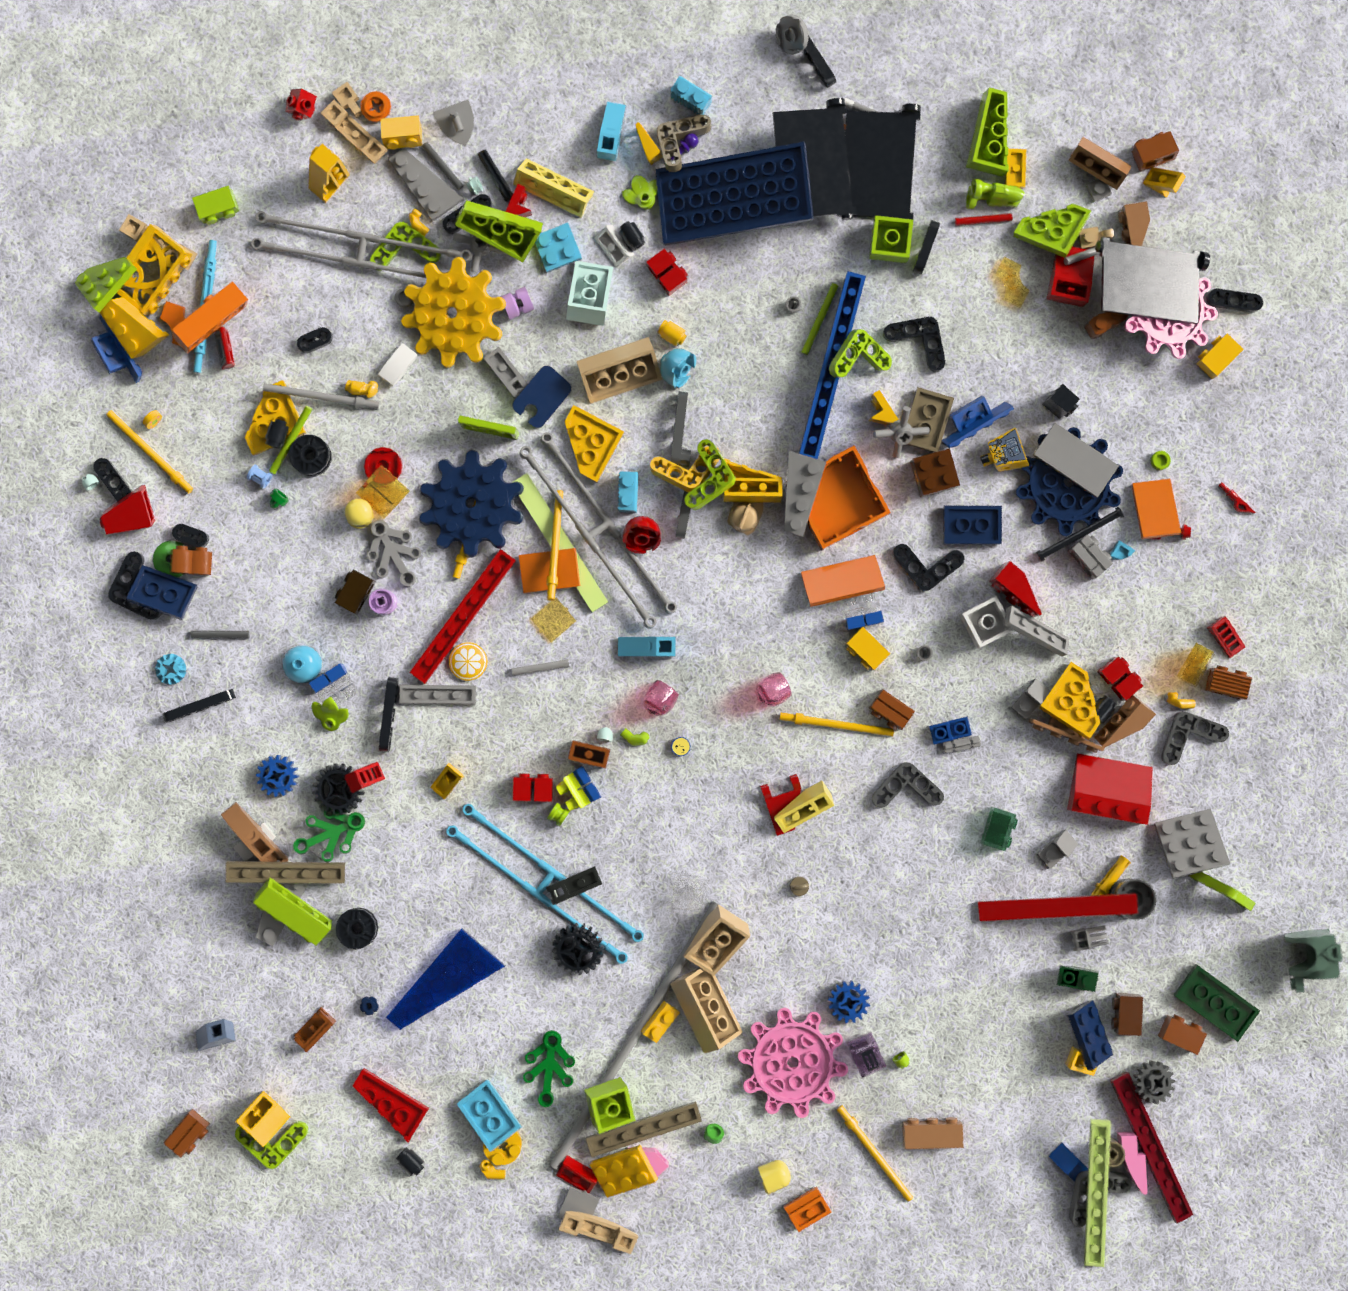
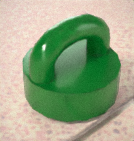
(278, 498)

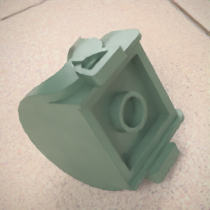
(1321, 957)

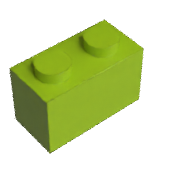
(216, 205)

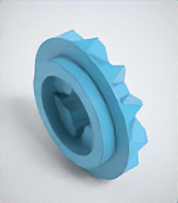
(179, 667)

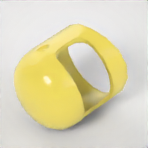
(358, 513)
(774, 1176)

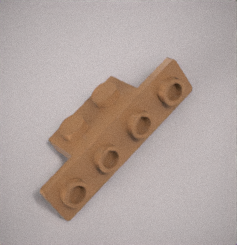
(1059, 729)

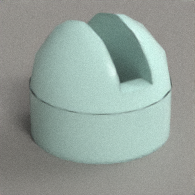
(90, 482)
(605, 734)

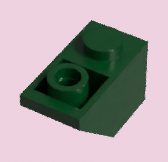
(1077, 978)

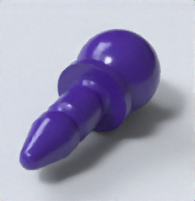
(690, 142)

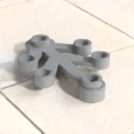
(391, 550)

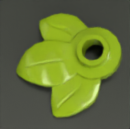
(640, 189)
(329, 712)

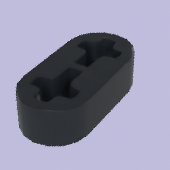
(313, 335)
(192, 531)

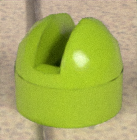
(903, 1061)

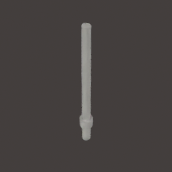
(359, 402)

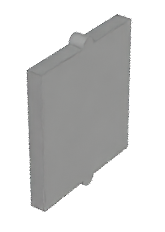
(579, 1202)

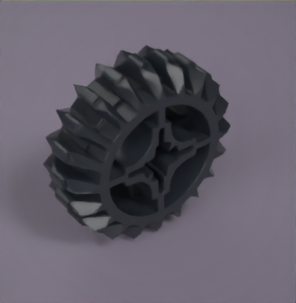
(332, 783)
(563, 952)

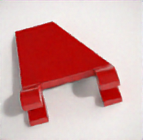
(779, 802)

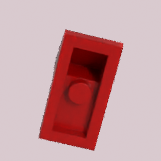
(519, 197)

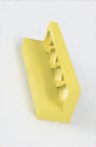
(551, 189)

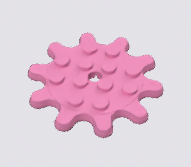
(1174, 333)
(798, 1083)

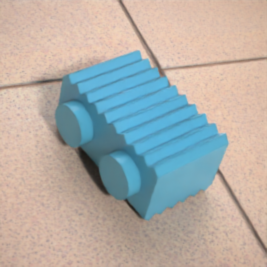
(691, 96)
(628, 492)

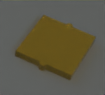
(553, 620)

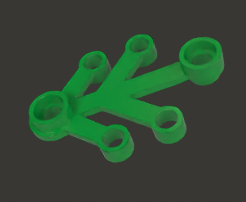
(332, 832)
(549, 1065)

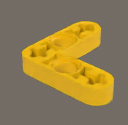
(685, 475)

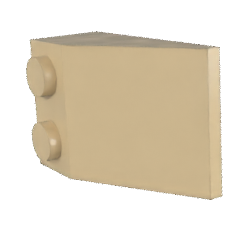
(717, 940)

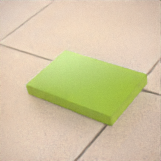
(488, 427)

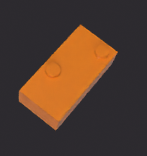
(209, 317)

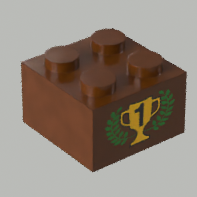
(935, 473)

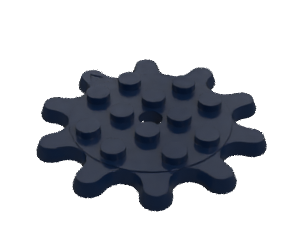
(1060, 502)
(488, 515)

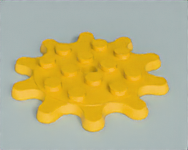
(472, 306)

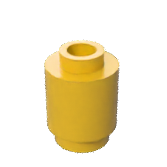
(672, 333)

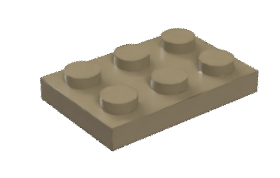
(930, 411)

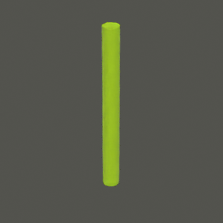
(819, 319)
(291, 438)

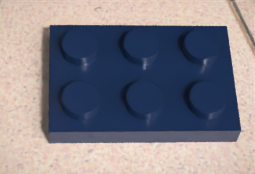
(972, 525)
(162, 592)
(1090, 1035)

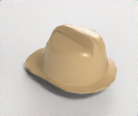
(745, 516)

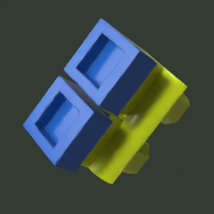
(580, 797)

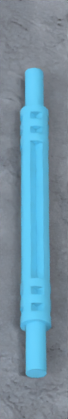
(207, 287)

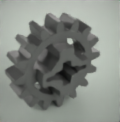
(1153, 1082)

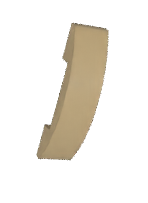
(353, 132)
(135, 228)
(599, 1229)

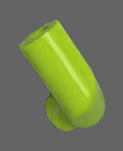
(635, 740)

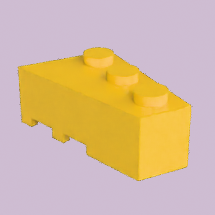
(325, 172)
(132, 328)
(752, 485)

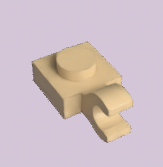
(346, 98)
(1089, 237)

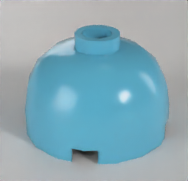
(676, 366)
(302, 664)

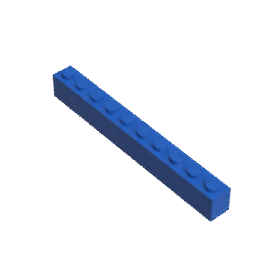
(826, 383)

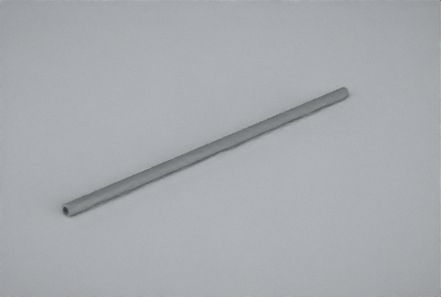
(629, 1044)

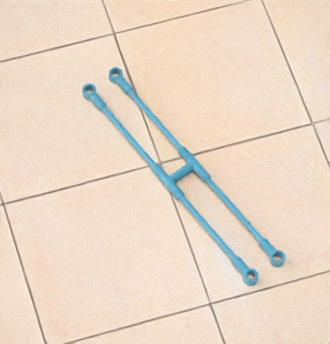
(552, 873)

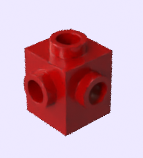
(300, 104)

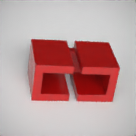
(662, 263)
(1125, 686)
(523, 787)

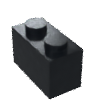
(1062, 402)

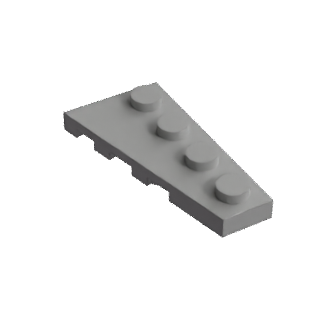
(428, 188)
(802, 486)
(270, 929)

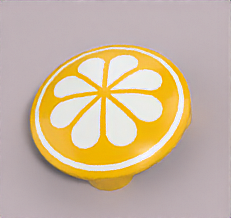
(468, 661)

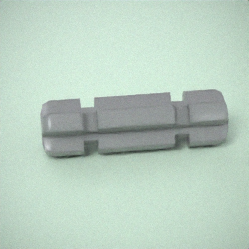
(961, 744)

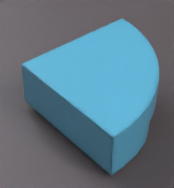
(1121, 551)

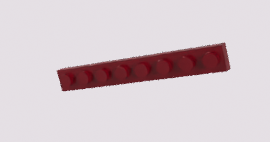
(1151, 1147)

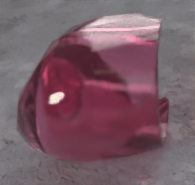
(773, 690)
(660, 698)

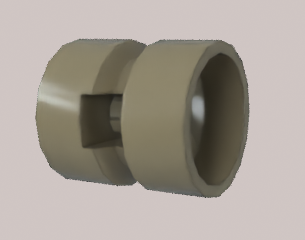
(1116, 1154)

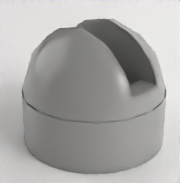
(790, 303)
(920, 653)

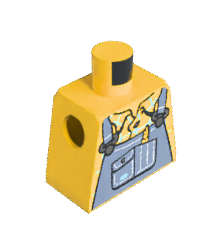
(1006, 452)

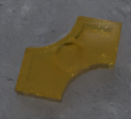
(1014, 289)

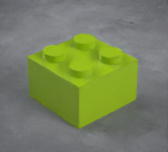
(891, 239)
(609, 1105)

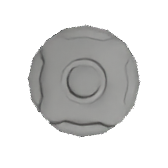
(792, 34)

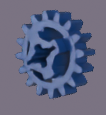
(275, 768)
(841, 1003)

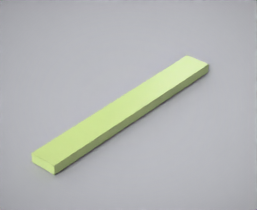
(544, 519)
(1097, 1192)

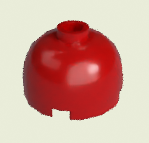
(641, 534)

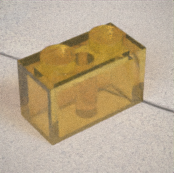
(1195, 665)

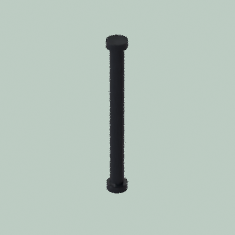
(1079, 534)

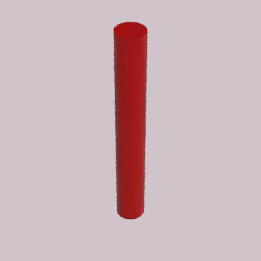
(983, 219)

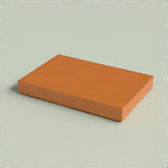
(1156, 508)
(535, 570)

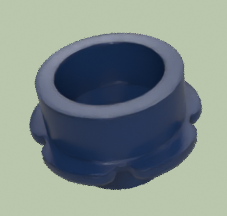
(369, 1000)

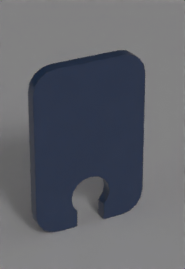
(545, 392)

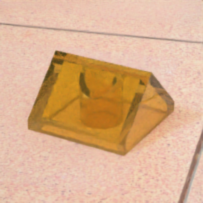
(382, 491)

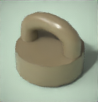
(799, 886)

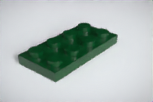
(1216, 1003)

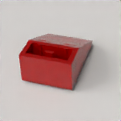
(1071, 282)
(1015, 585)

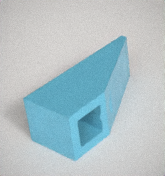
(611, 131)
(647, 646)

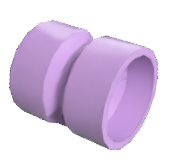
(511, 306)
(382, 601)

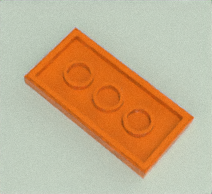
(842, 580)

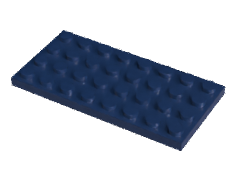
(735, 194)

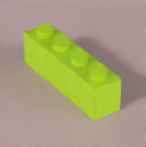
(292, 912)

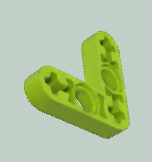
(393, 234)
(858, 348)
(716, 480)
(1230, 892)
(275, 1150)

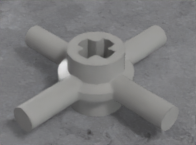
(479, 251)
(901, 432)

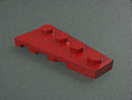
(395, 1105)

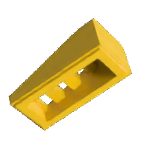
(651, 151)

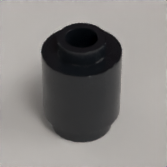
(631, 235)
(276, 433)
(1104, 708)
(410, 1162)

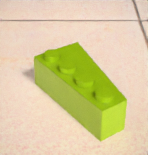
(989, 140)
(501, 229)

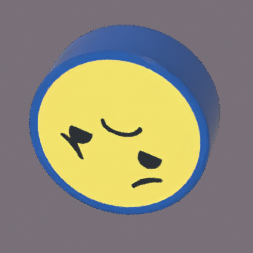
(680, 746)

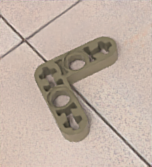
(675, 134)

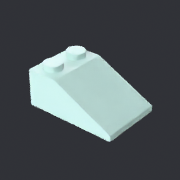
(589, 293)

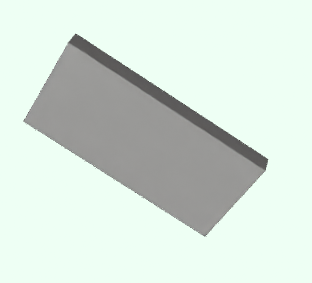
(1075, 460)

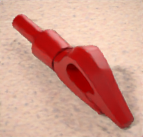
(1237, 500)

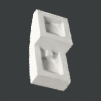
(397, 365)

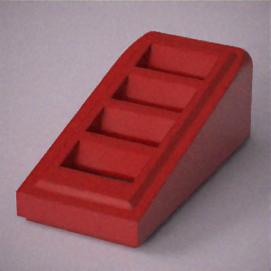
(1232, 633)
(364, 777)

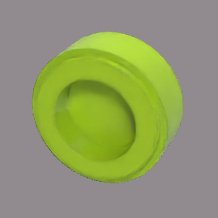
(1160, 460)

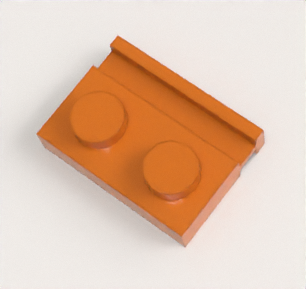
(807, 1209)

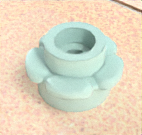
(474, 185)

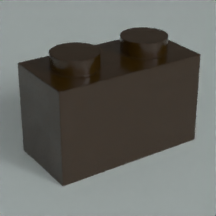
(354, 592)

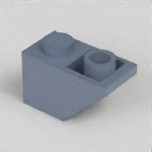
(215, 1034)

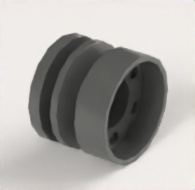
(1145, 896)

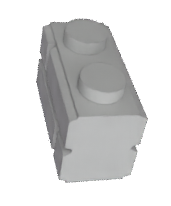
(1090, 556)

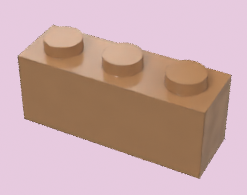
(1100, 163)
(932, 1133)

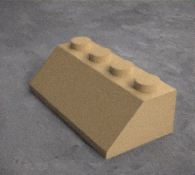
(619, 370)
(706, 1009)

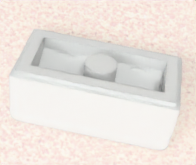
(613, 246)

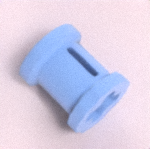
(259, 476)

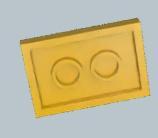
(623, 1171)

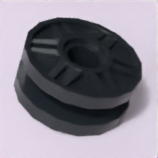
(300, 449)
(345, 930)

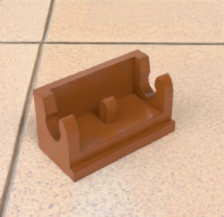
(314, 1029)

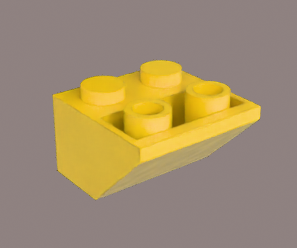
(262, 1118)

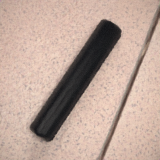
(495, 175)

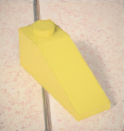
(805, 806)

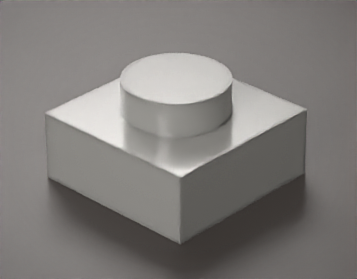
(1098, 190)

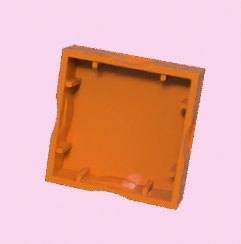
(844, 500)

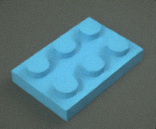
(489, 1115)

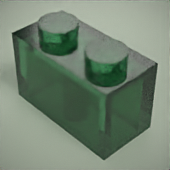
(999, 828)

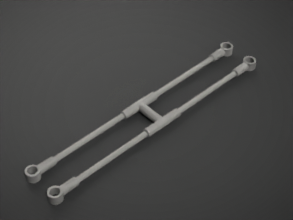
(362, 237)
(588, 536)

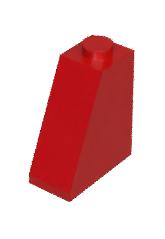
(129, 513)

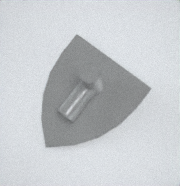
(456, 121)

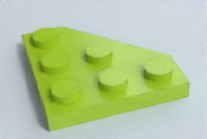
(1054, 229)
(104, 281)

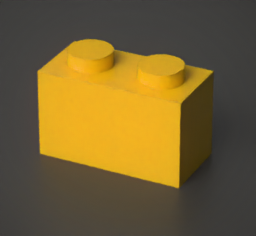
(401, 132)
(1219, 356)
(867, 649)

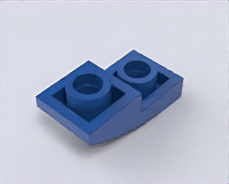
(950, 730)

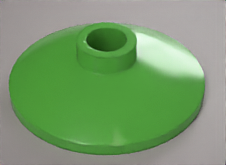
(161, 554)

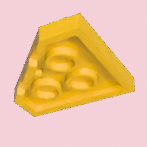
(271, 407)
(591, 441)
(1073, 702)

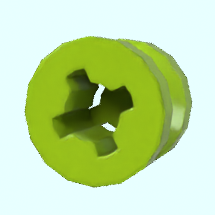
(558, 814)

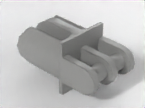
(1088, 938)

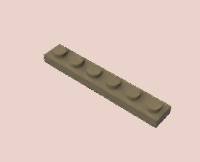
(285, 872)
(644, 1129)

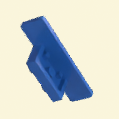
(113, 353)
(973, 418)

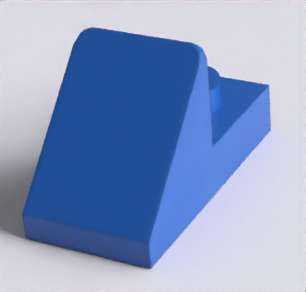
(1067, 1161)

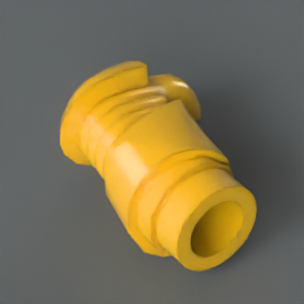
(362, 388)

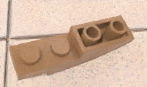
(252, 835)

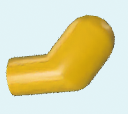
(415, 222)
(1180, 703)
(490, 1172)

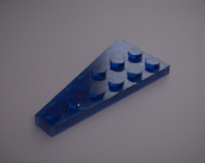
(451, 973)

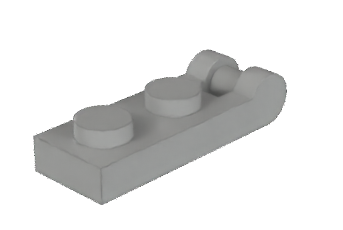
(505, 371)

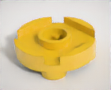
(503, 1157)

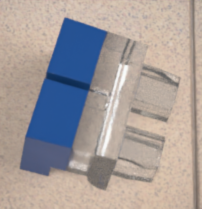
(854, 615)
(333, 683)

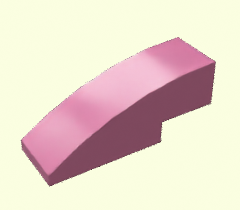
(1134, 1160)

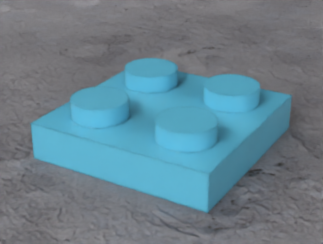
(557, 247)

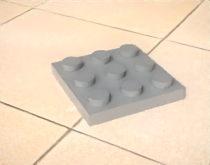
(1191, 843)

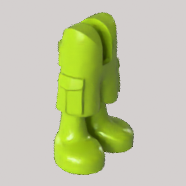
(994, 194)

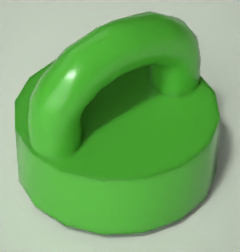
(714, 1133)

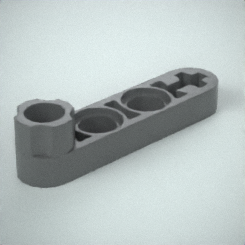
(678, 455)

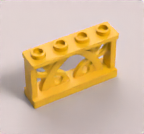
(148, 242)

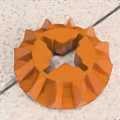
(367, 105)

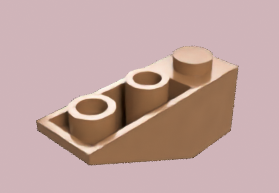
(1135, 222)
(1128, 720)

